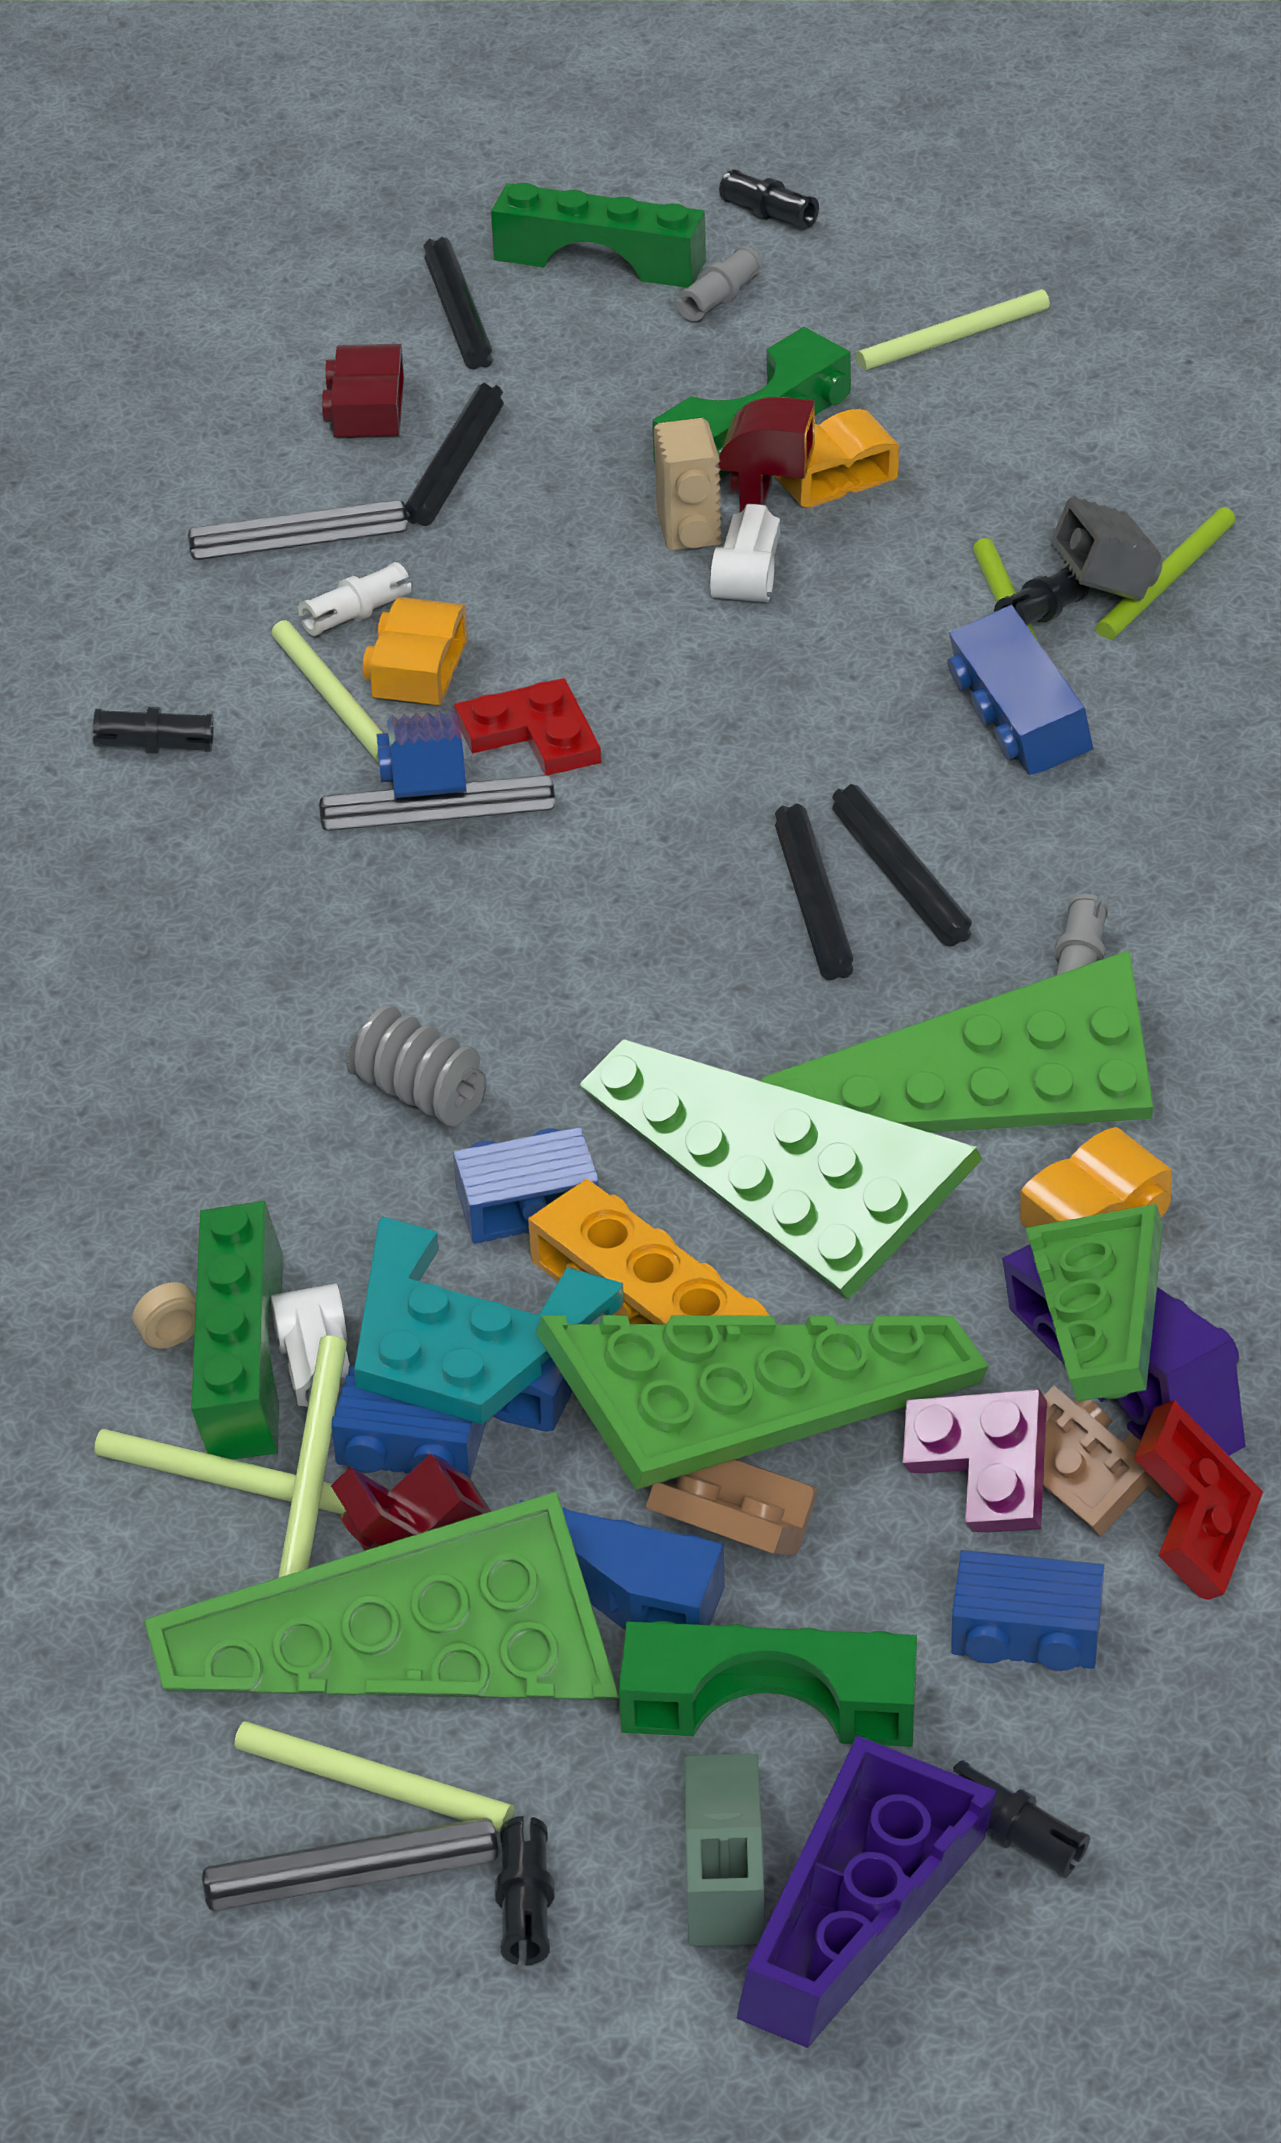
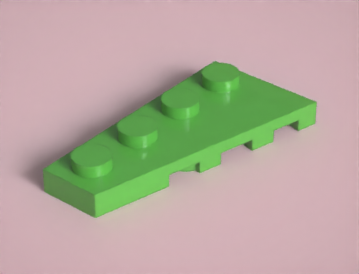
(1102, 1296)

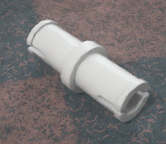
(354, 599)

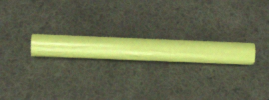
(952, 330)
(328, 685)
(313, 1455)
(206, 1467)
(370, 1775)

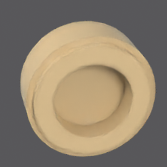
(166, 1315)

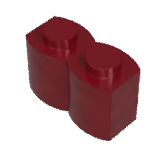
(364, 390)

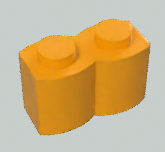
(847, 456)
(416, 650)
(1099, 1178)

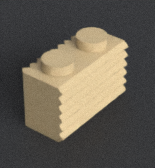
(687, 484)

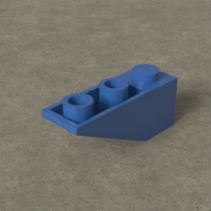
(646, 1571)

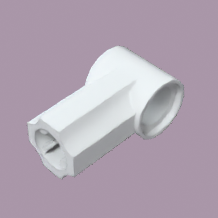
(747, 561)
(299, 1323)

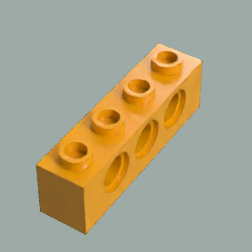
(606, 1239)

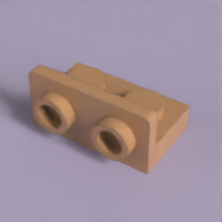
(1088, 1464)
(740, 1504)

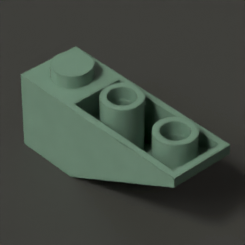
(724, 1850)

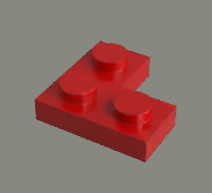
(539, 714)
(1212, 1496)

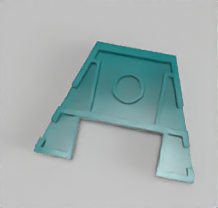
(454, 1347)

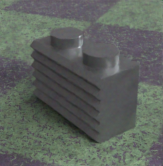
(1106, 549)

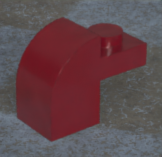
(766, 441)
(423, 1501)

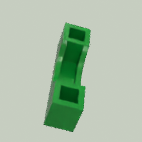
(657, 239)
(797, 368)
(232, 1362)
(687, 1671)

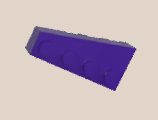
(1186, 1362)
(863, 1879)

